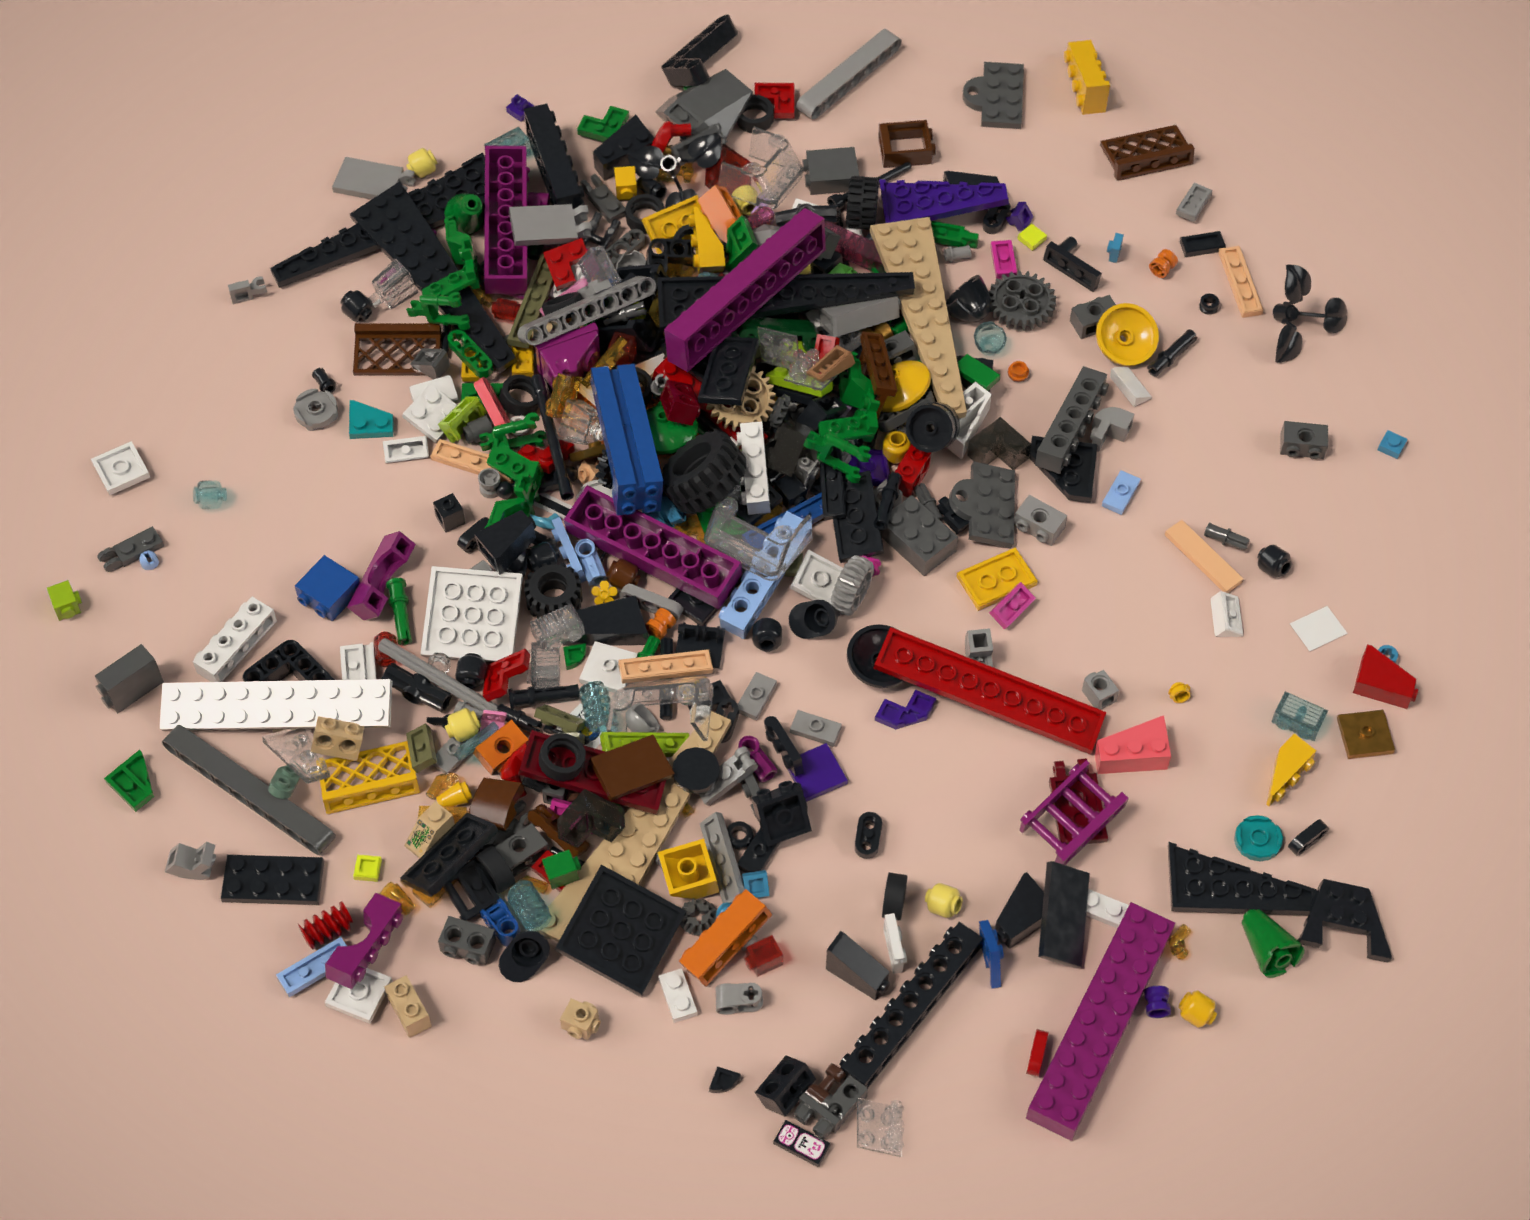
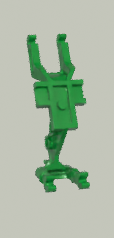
(446, 290)
(859, 393)
(513, 465)

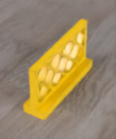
(371, 790)

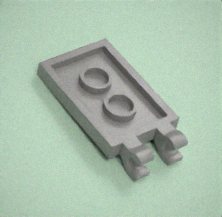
(369, 178)
(548, 224)

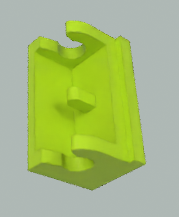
(466, 411)

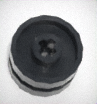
(945, 424)

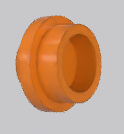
(1018, 371)

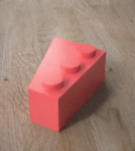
(1135, 749)

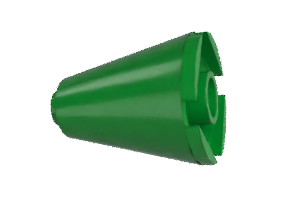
(468, 212)
(1271, 944)

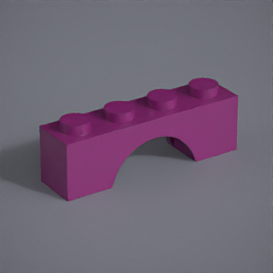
(390, 555)
(349, 963)

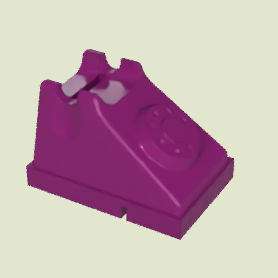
(569, 353)

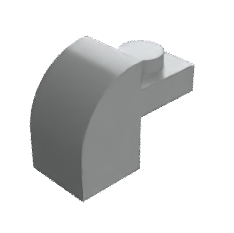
(1112, 423)
(979, 646)
(191, 862)

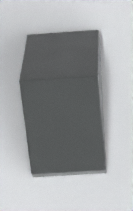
(431, 362)

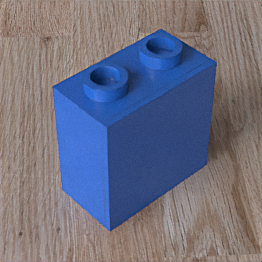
(327, 588)

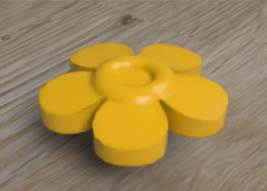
(604, 593)

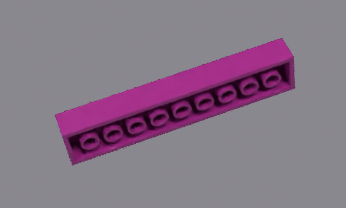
(745, 289)
(1100, 1021)

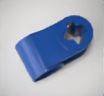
(500, 919)

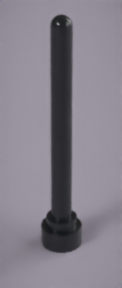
(838, 199)

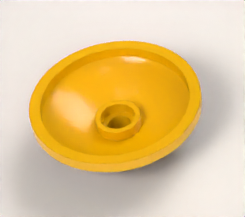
(1137, 328)
(912, 383)

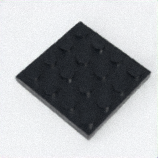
(620, 930)

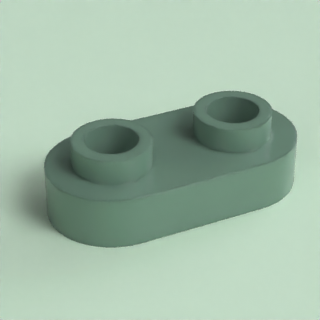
(283, 782)

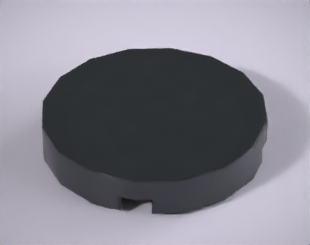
(696, 770)

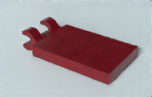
(1069, 809)

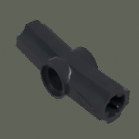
(828, 212)
(417, 688)

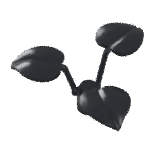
(650, 159)
(1296, 286)

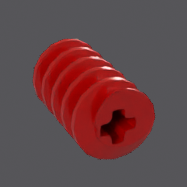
(326, 925)

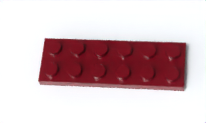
(644, 799)

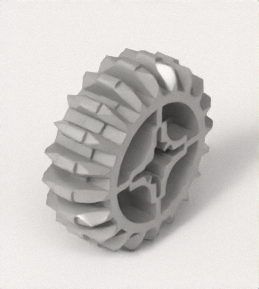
(852, 585)

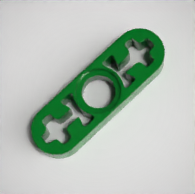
(470, 345)

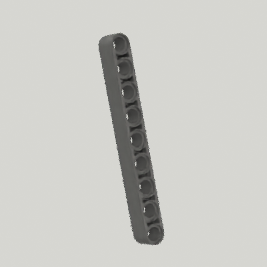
(248, 789)

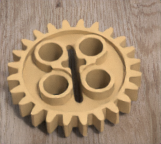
(737, 414)

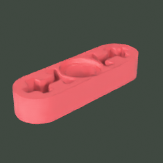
(491, 402)

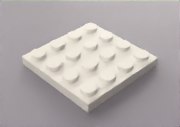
(471, 613)

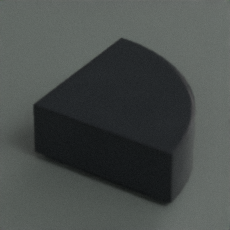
(724, 1080)

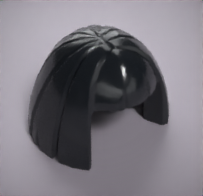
(970, 301)

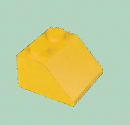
(689, 870)

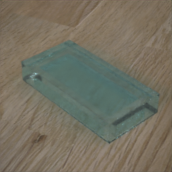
(469, 746)

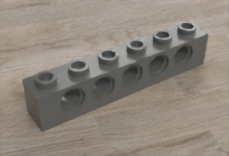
(1072, 420)

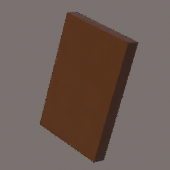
(631, 767)

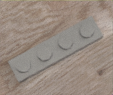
(722, 857)

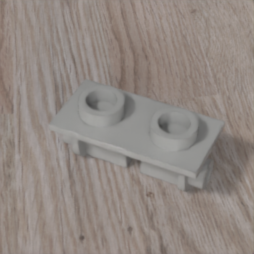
(807, 471)

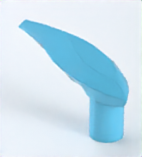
(545, 522)

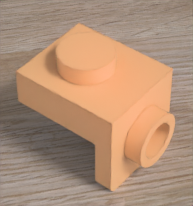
(587, 470)

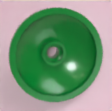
(669, 435)

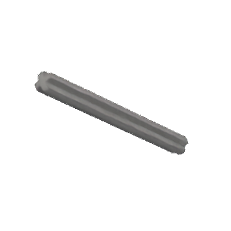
(435, 676)

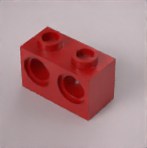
(913, 469)

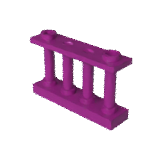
(1080, 836)

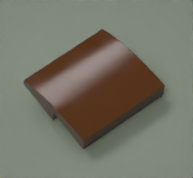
(496, 801)

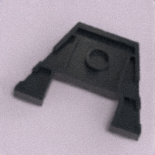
(1346, 909)

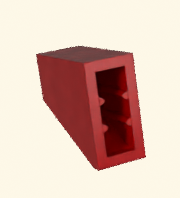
(1384, 680)

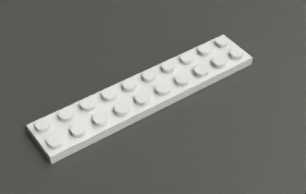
(274, 704)

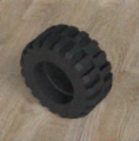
(703, 472)

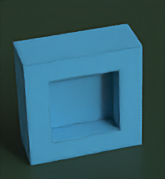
(1114, 247)
(1392, 444)
(756, 883)

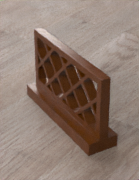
(1148, 161)
(392, 332)
(877, 367)

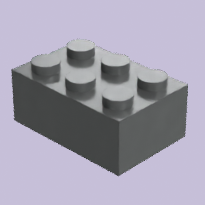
(919, 536)

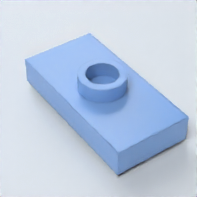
(1121, 492)

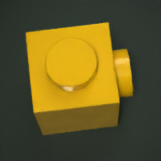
(625, 182)

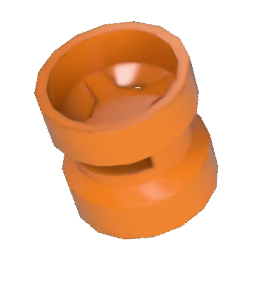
(1163, 263)
(660, 623)

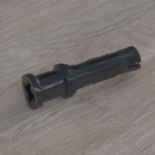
(532, 696)

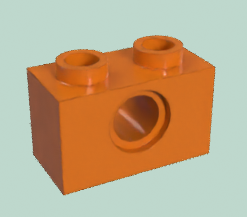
(487, 751)

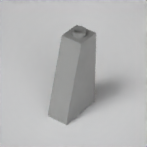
(857, 316)

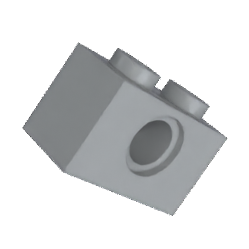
(1051, 520)

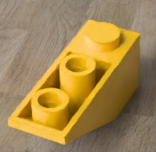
(708, 247)
(1290, 762)

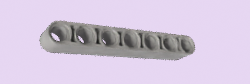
(848, 74)
(578, 314)

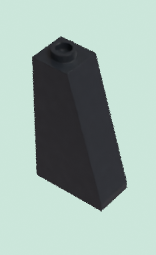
(613, 624)

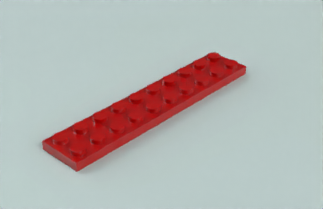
(990, 690)

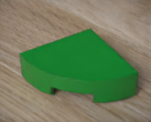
(574, 655)

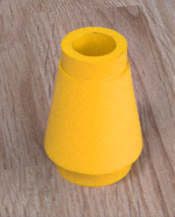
(455, 795)

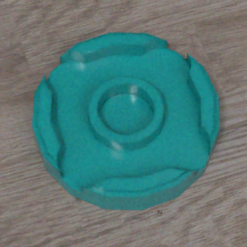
(1258, 838)

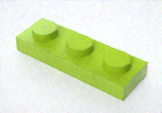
(777, 378)

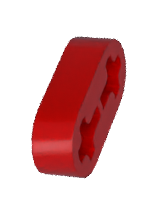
(1037, 1052)

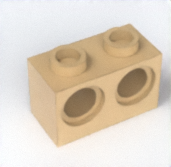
(337, 738)
(407, 1006)

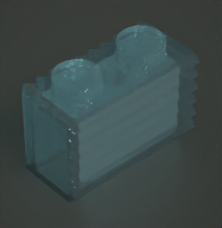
(1299, 716)

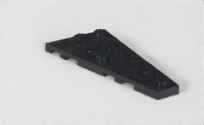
(1227, 887)

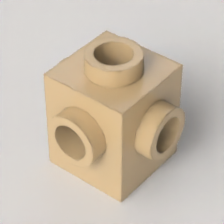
(580, 1019)

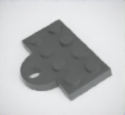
(997, 95)
(987, 504)

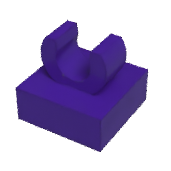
(517, 107)
(1020, 216)

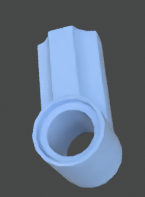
(591, 562)

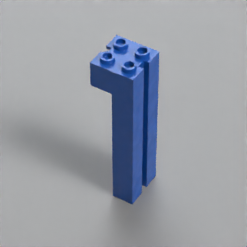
(627, 440)

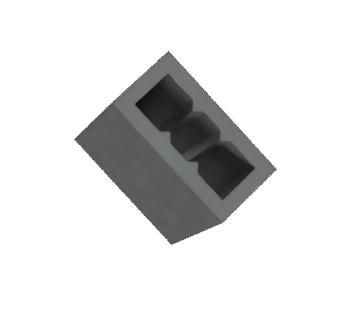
(829, 170)
(128, 679)

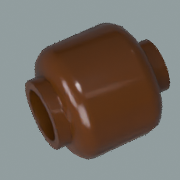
(623, 573)

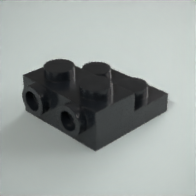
(781, 812)

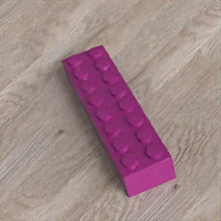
(504, 188)
(654, 548)

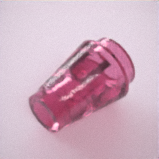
(761, 216)

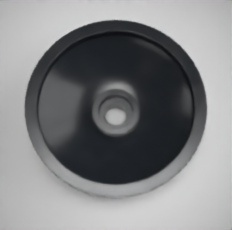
(863, 653)

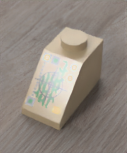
(429, 829)

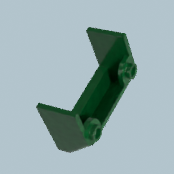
(803, 329)

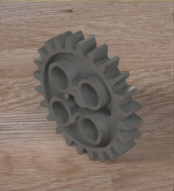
(1022, 300)

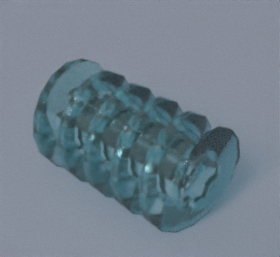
(595, 705)
(529, 906)

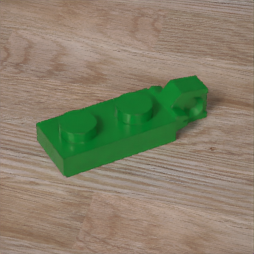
(953, 235)

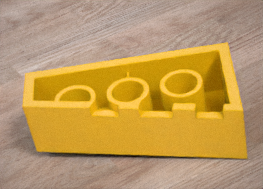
(1087, 77)

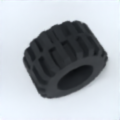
(862, 202)
(548, 578)

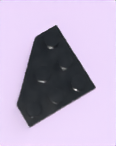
(1075, 479)

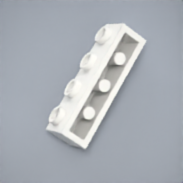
(755, 478)
(234, 640)

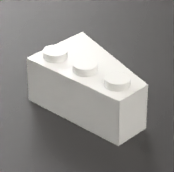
(977, 406)

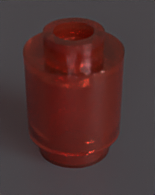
(505, 309)
(383, 659)

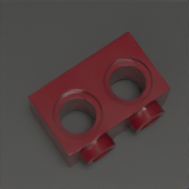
(680, 402)

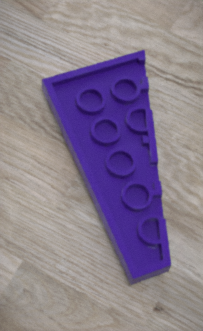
(938, 199)

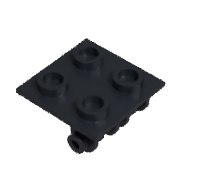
(701, 638)

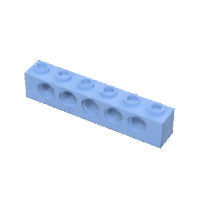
(741, 622)

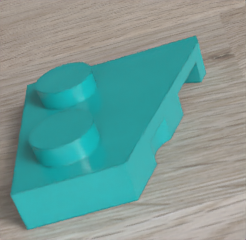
(369, 422)

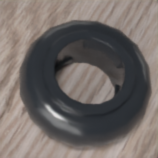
(744, 827)

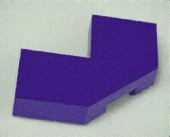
(897, 716)

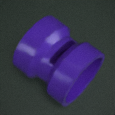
(1157, 1001)

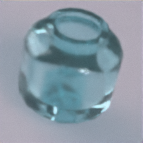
(209, 494)

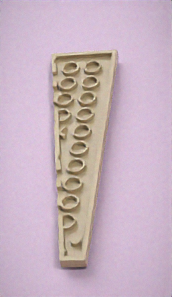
(911, 248)
(638, 842)

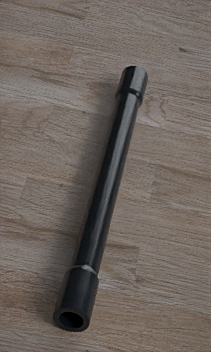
(563, 482)

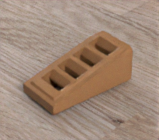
(835, 361)

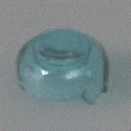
(990, 338)

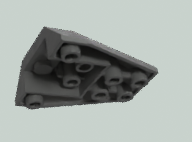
(713, 102)

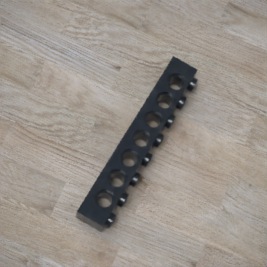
(959, 938)

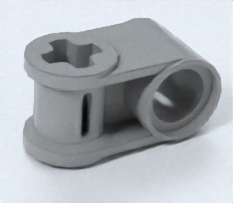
(735, 998)

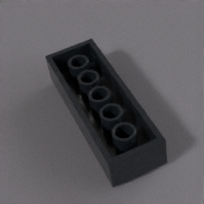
(552, 157)

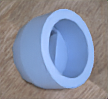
(144, 563)

